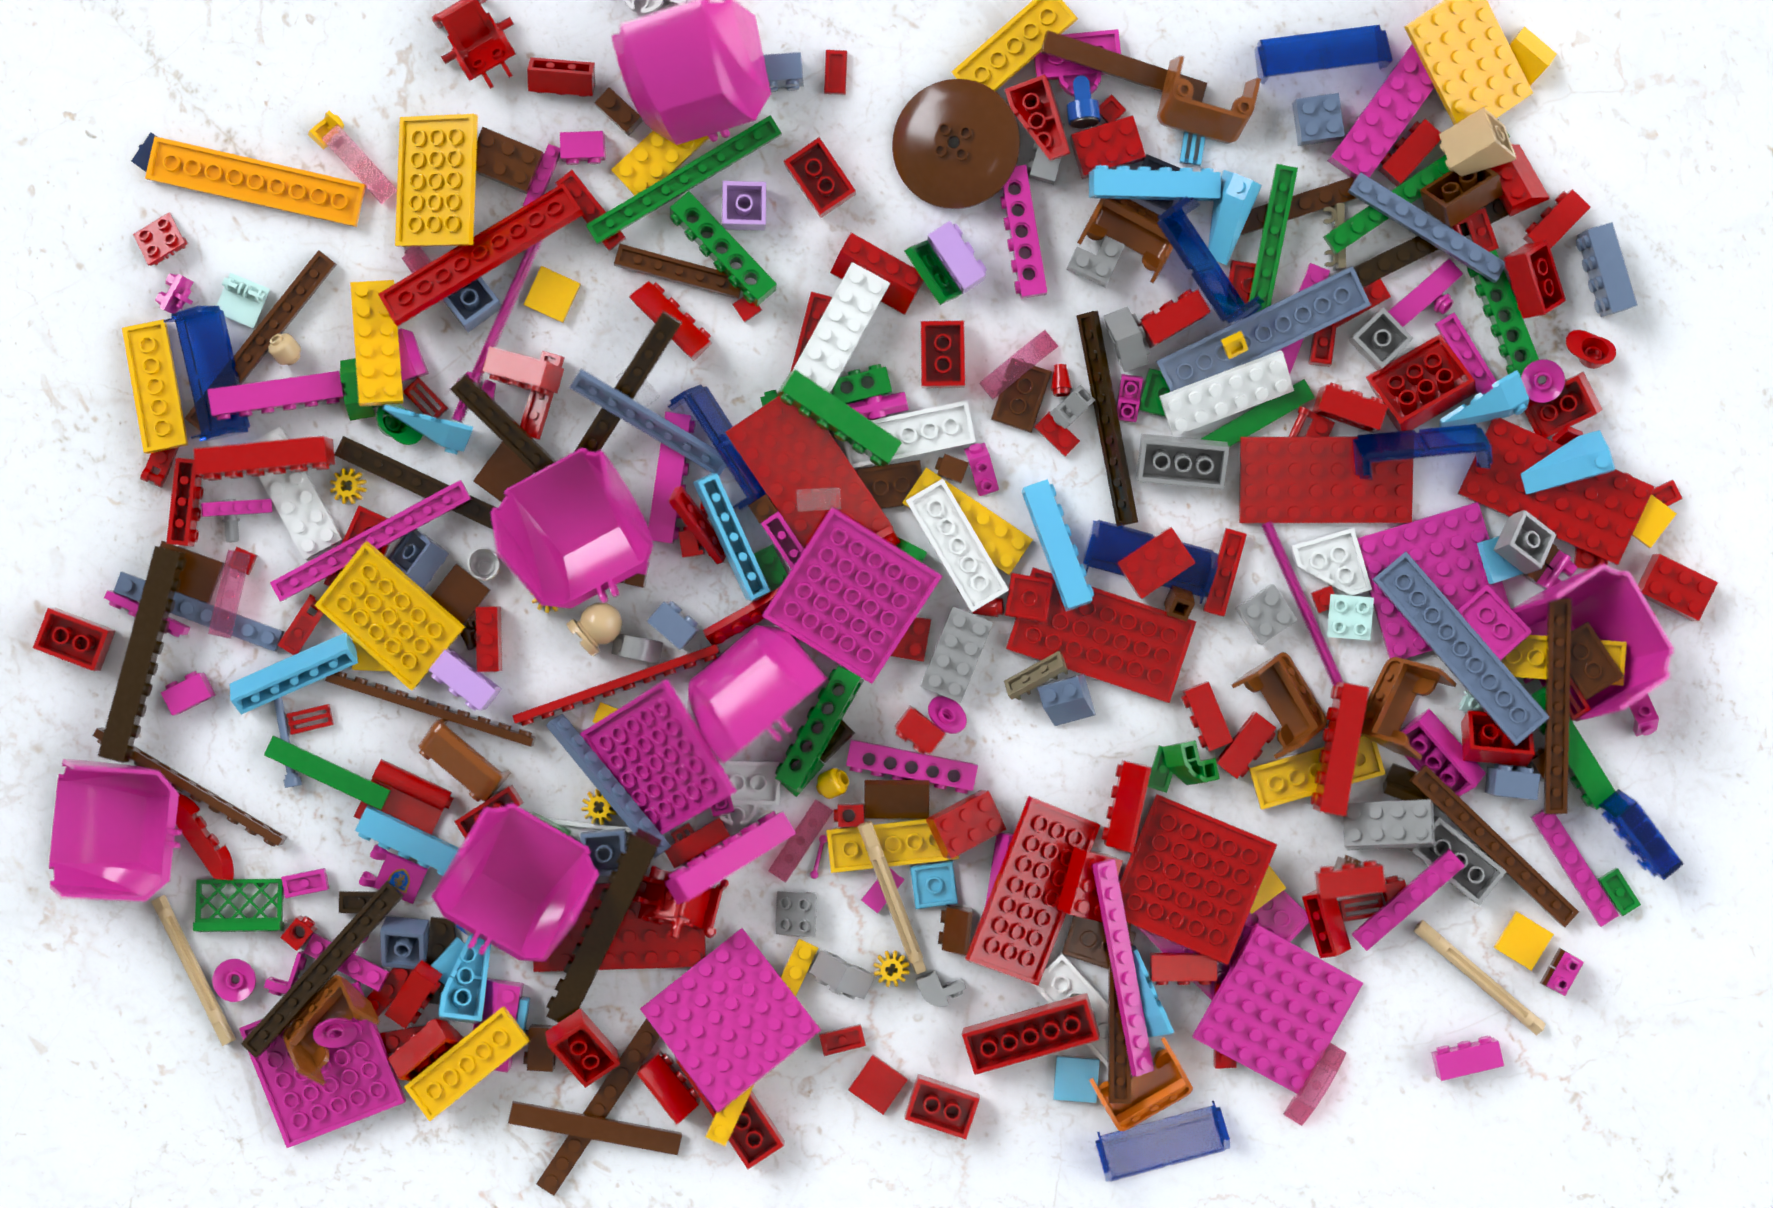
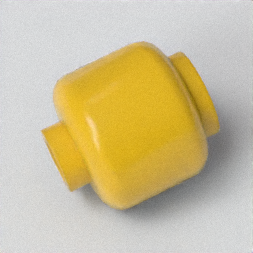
(832, 783)

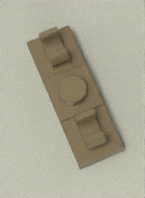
(1338, 217)
(1035, 675)

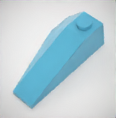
(1231, 214)
(1502, 401)
(444, 433)
(1577, 460)
(466, 987)
(1154, 1013)

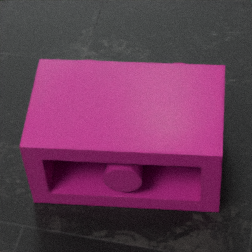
(582, 147)
(187, 693)

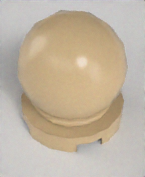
(598, 625)

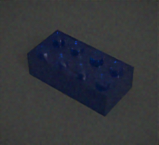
(1640, 835)

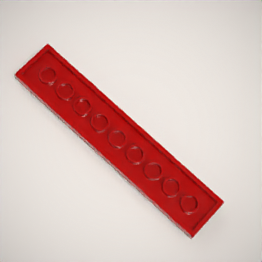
(488, 251)

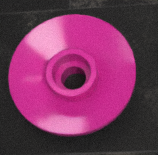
(1550, 388)
(947, 715)
(224, 983)
(335, 1032)

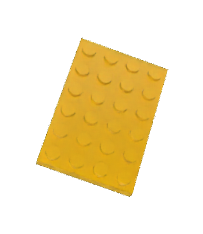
(1468, 58)
(436, 180)
(389, 615)

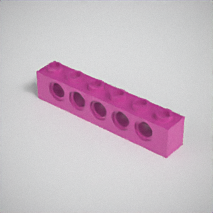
(1037, 285)
(859, 749)

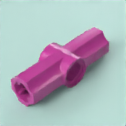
(881, 406)

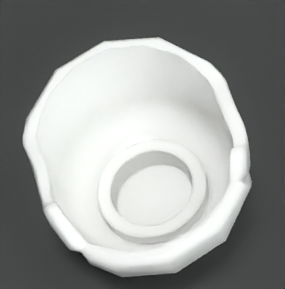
(483, 564)

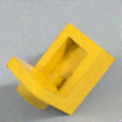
(323, 127)

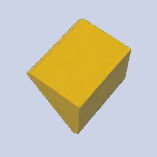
(1531, 54)

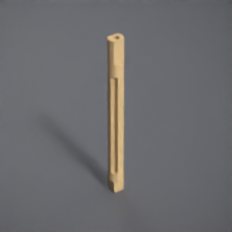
(892, 896)
(1459, 960)
(193, 970)

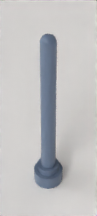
(291, 778)

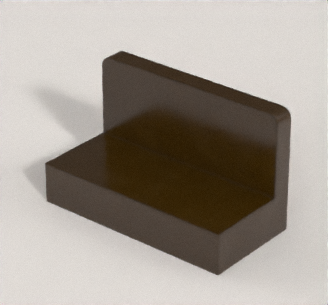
(1399, 786)

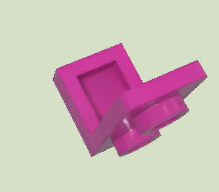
(981, 468)
(1645, 716)
(278, 986)

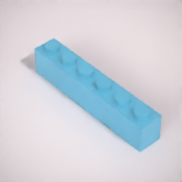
(1153, 184)
(731, 536)
(1057, 545)
(293, 673)
(406, 839)

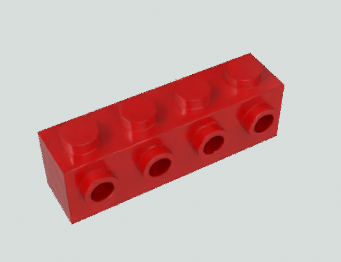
(184, 504)

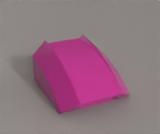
(410, 356)

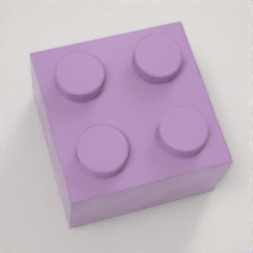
(743, 205)

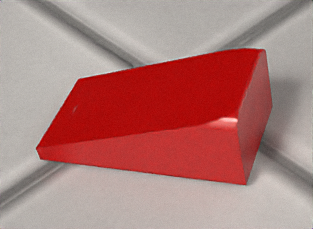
(1323, 346)

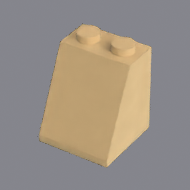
(1476, 144)

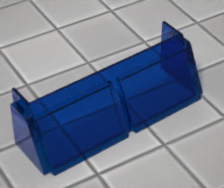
(1322, 51)
(1205, 268)
(208, 366)
(715, 425)
(1426, 443)
(1112, 543)
(1162, 1143)

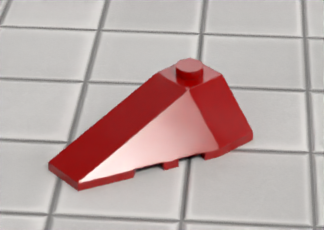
(1039, 114)

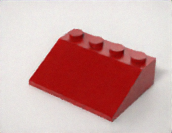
(1422, 384)

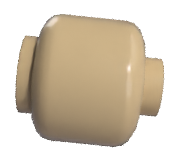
(284, 349)

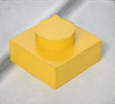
(1234, 345)

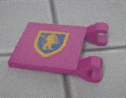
(398, 871)

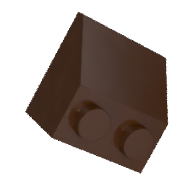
(956, 929)

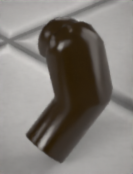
(468, 633)

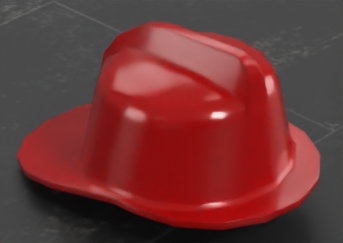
(1590, 349)

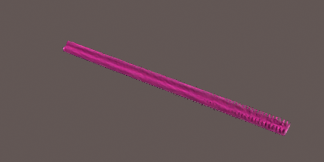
(500, 321)
(1302, 603)

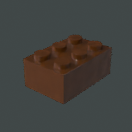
(506, 160)
(1457, 197)

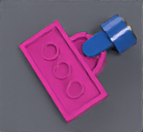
(1079, 80)

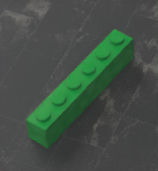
(839, 418)
(1582, 765)

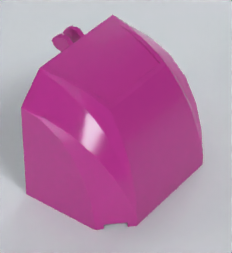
(694, 69)
(572, 531)
(1616, 613)
(750, 689)
(112, 831)
(516, 883)

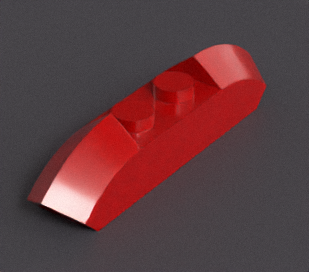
(194, 829)

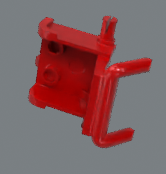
(475, 38)
(660, 907)

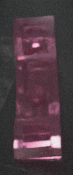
(359, 164)
(1018, 364)
(1315, 1085)

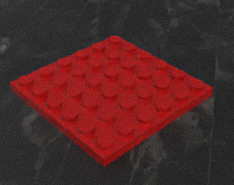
(1193, 878)

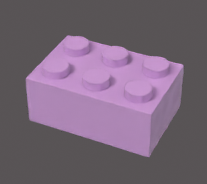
(957, 256)
(464, 680)

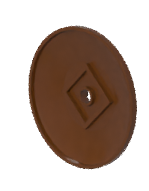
(986, 149)

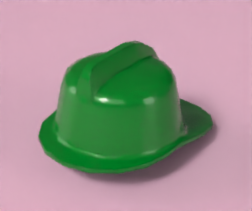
(395, 428)

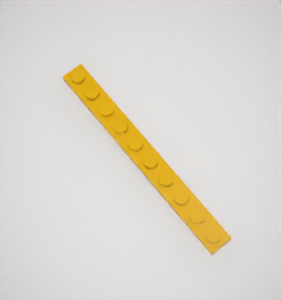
(793, 976)

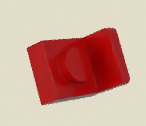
(1586, 560)

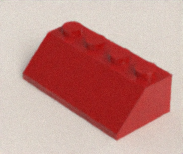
(903, 278)
(688, 336)
(1127, 805)

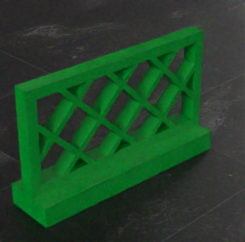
(238, 924)

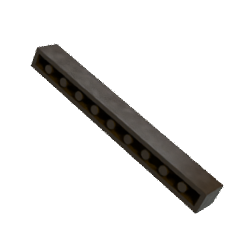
(141, 654)
(604, 926)

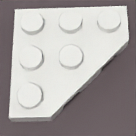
(1335, 561)

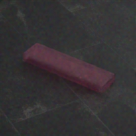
(229, 594)
(801, 841)

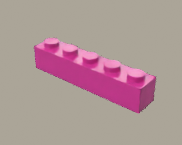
(543, 174)
(236, 507)

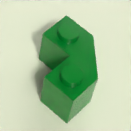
(348, 377)
(1185, 763)

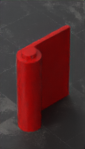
(410, 797)

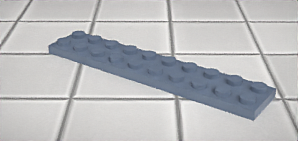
(1268, 329)
(1460, 648)

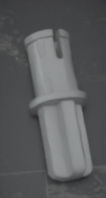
(231, 526)

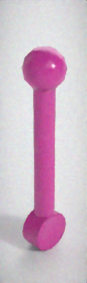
(823, 839)

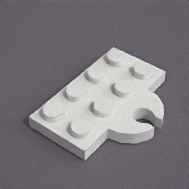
(754, 786)

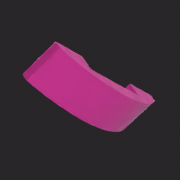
(1425, 292)

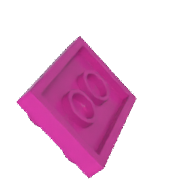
(1494, 622)

